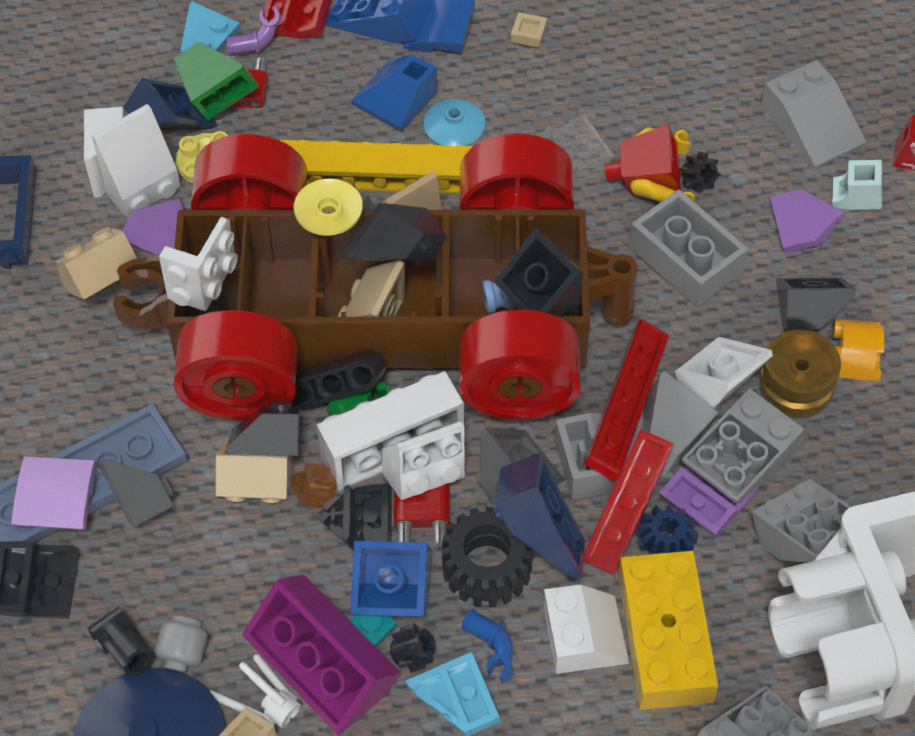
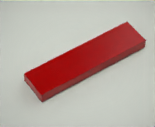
(628, 501)

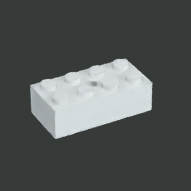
(354, 440)

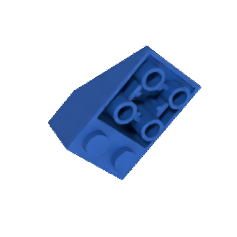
(379, 19)

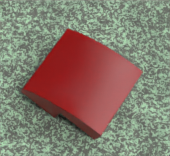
(298, 17)

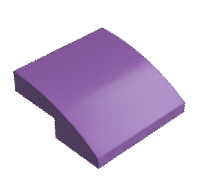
(702, 500)

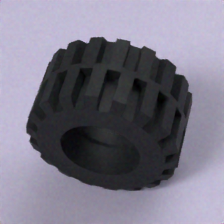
(478, 581)

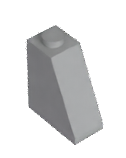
(676, 416)

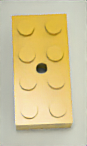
(667, 630)

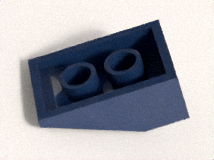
(538, 513)

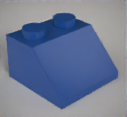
(390, 579)

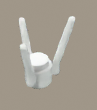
(278, 703)

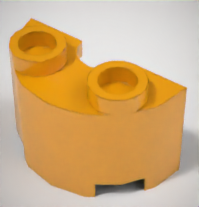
(859, 348)

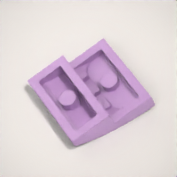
(53, 493)

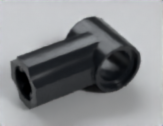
(121, 641)

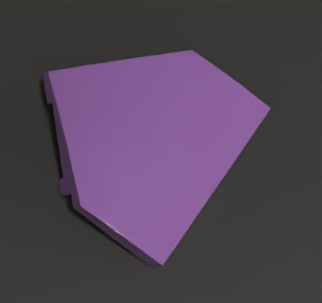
(803, 219)
(153, 226)

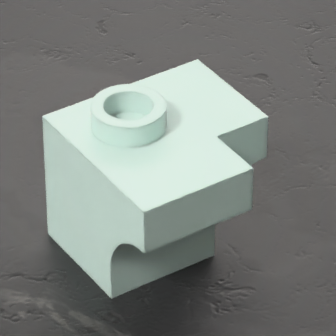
(860, 186)

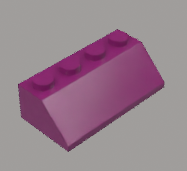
(319, 652)

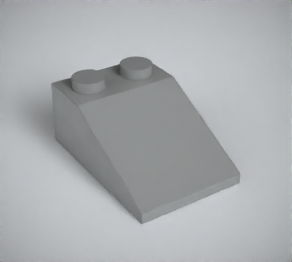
(813, 113)

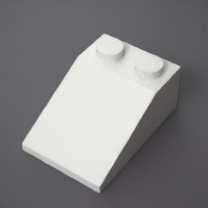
(135, 161)

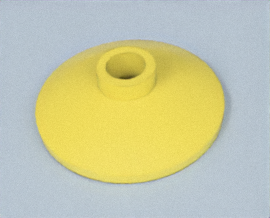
(330, 197)

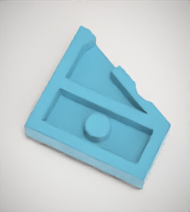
(208, 28)

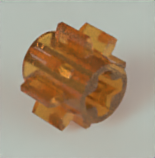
(313, 485)

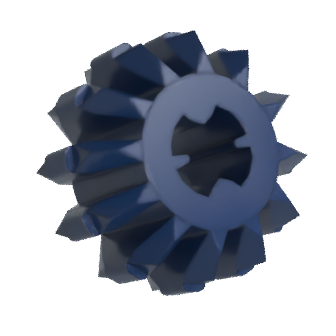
(666, 521)

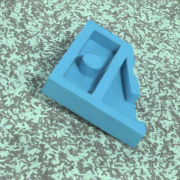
(458, 694)

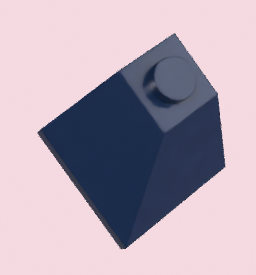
(169, 105)

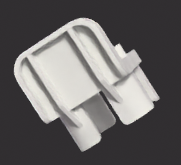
(854, 615)

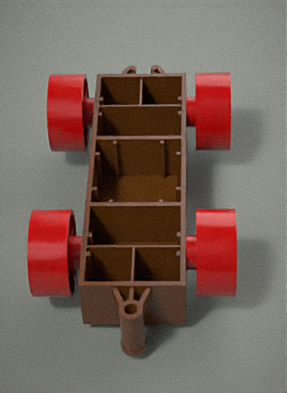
(291, 284)

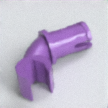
(256, 41)

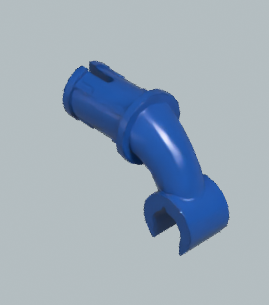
(497, 639)

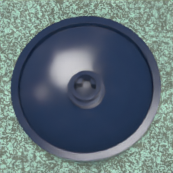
(151, 705)

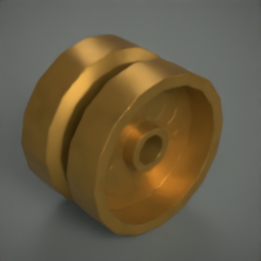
(800, 373)

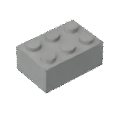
(688, 248)

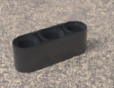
(348, 371)

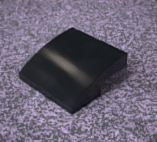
(36, 579)

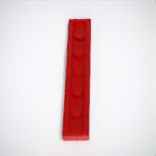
(626, 400)

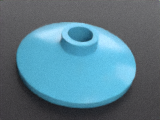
(457, 130)

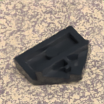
(360, 514)

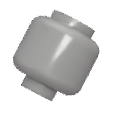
(181, 643)

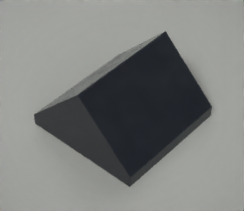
(541, 277)

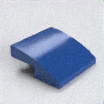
(444, 26)

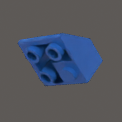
(398, 91)

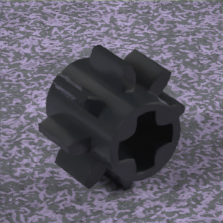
(691, 171)
(412, 648)

